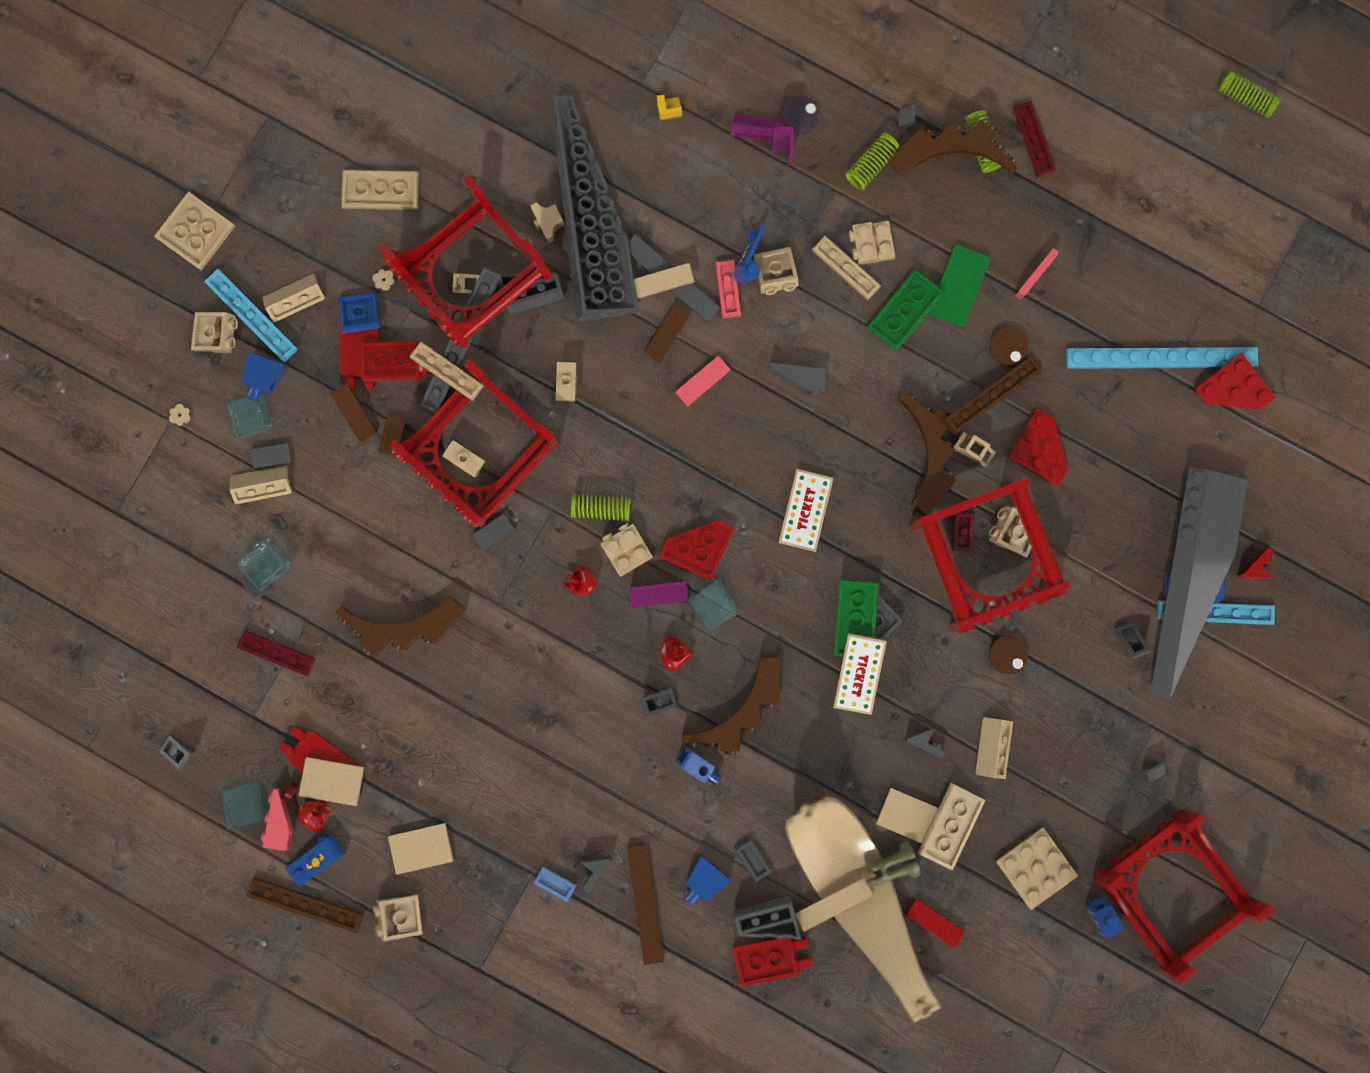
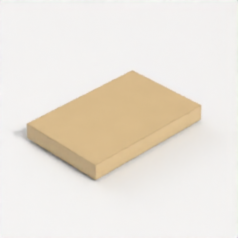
(331, 781)
(906, 815)
(420, 848)

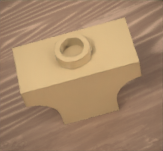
(547, 220)
(464, 283)
(566, 381)
(974, 449)
(463, 459)

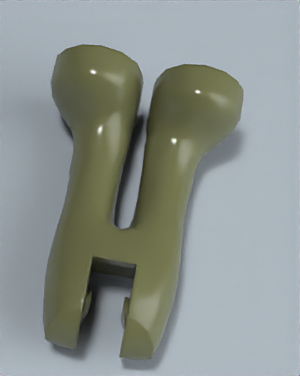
(879, 866)

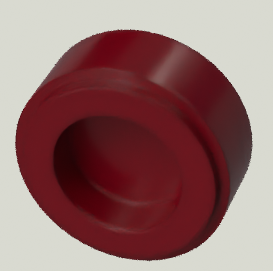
(290, 791)

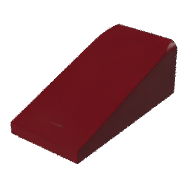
(963, 531)

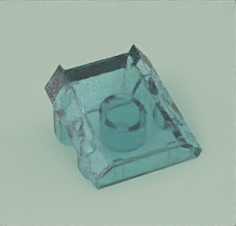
(248, 416)
(264, 564)
(714, 605)
(243, 805)

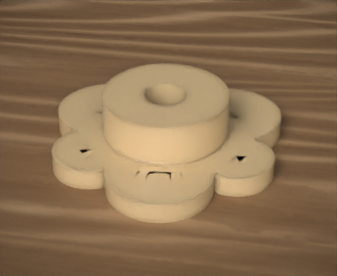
(380, 276)
(174, 417)

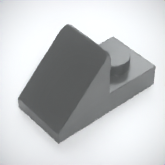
(1132, 641)
(658, 702)
(921, 741)
(176, 752)
(597, 866)

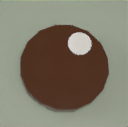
(1008, 346)
(1008, 655)

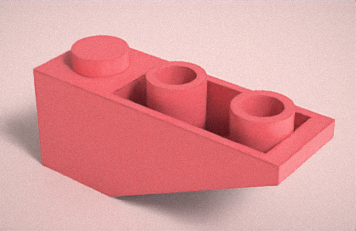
(279, 825)

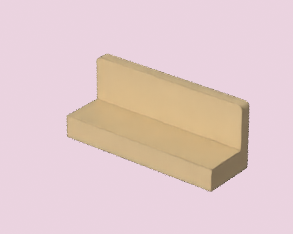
(293, 298)
(260, 484)
(994, 748)

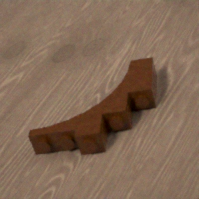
(977, 142)
(932, 427)
(403, 635)
(748, 716)

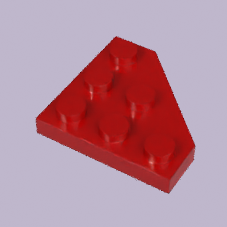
(1236, 386)
(1041, 449)
(698, 548)

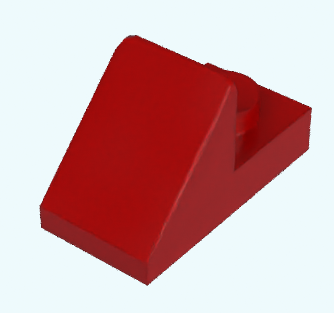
(1255, 569)

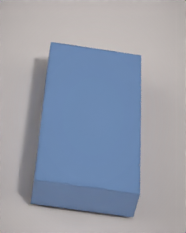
(555, 883)

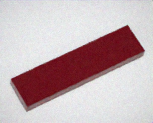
(1033, 139)
(276, 653)

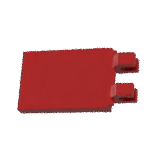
(351, 355)
(390, 361)
(312, 746)
(770, 960)

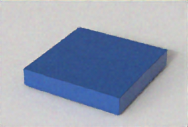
(359, 312)

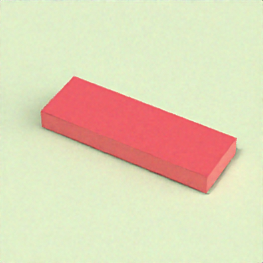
(1037, 273)
(728, 289)
(702, 381)

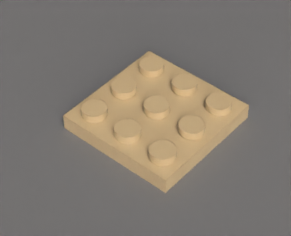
(194, 231)
(1036, 868)

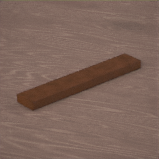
(992, 395)
(645, 904)
(305, 905)

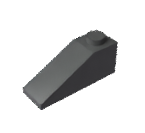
(805, 378)

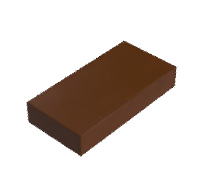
(393, 429)

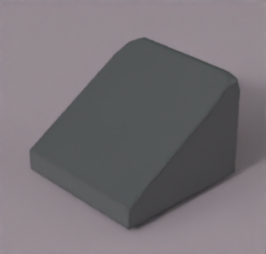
(907, 116)
(254, 592)
(1154, 771)

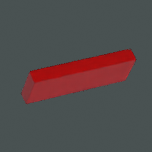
(935, 923)

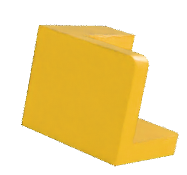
(668, 107)

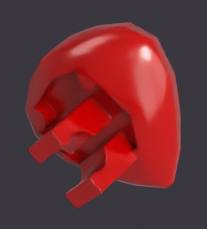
(582, 581)
(674, 653)
(314, 814)

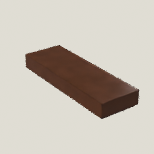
(667, 333)
(353, 412)

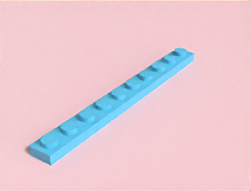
(1156, 357)

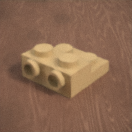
(872, 242)
(776, 271)
(214, 332)
(1010, 532)
(626, 549)
(398, 917)

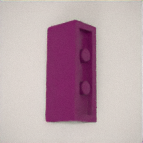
(754, 127)
(783, 142)
(658, 594)

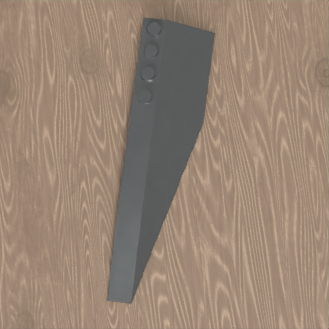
(593, 230)
(1200, 564)

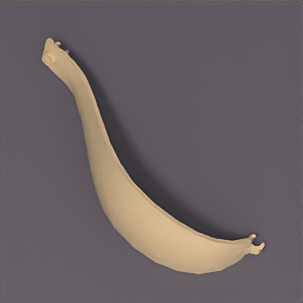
(832, 852)

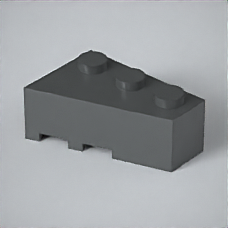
(538, 294)
(768, 919)

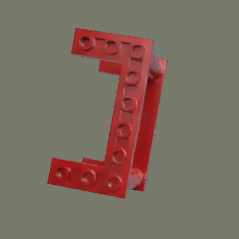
(410, 262)
(414, 447)
(963, 612)
(1188, 826)

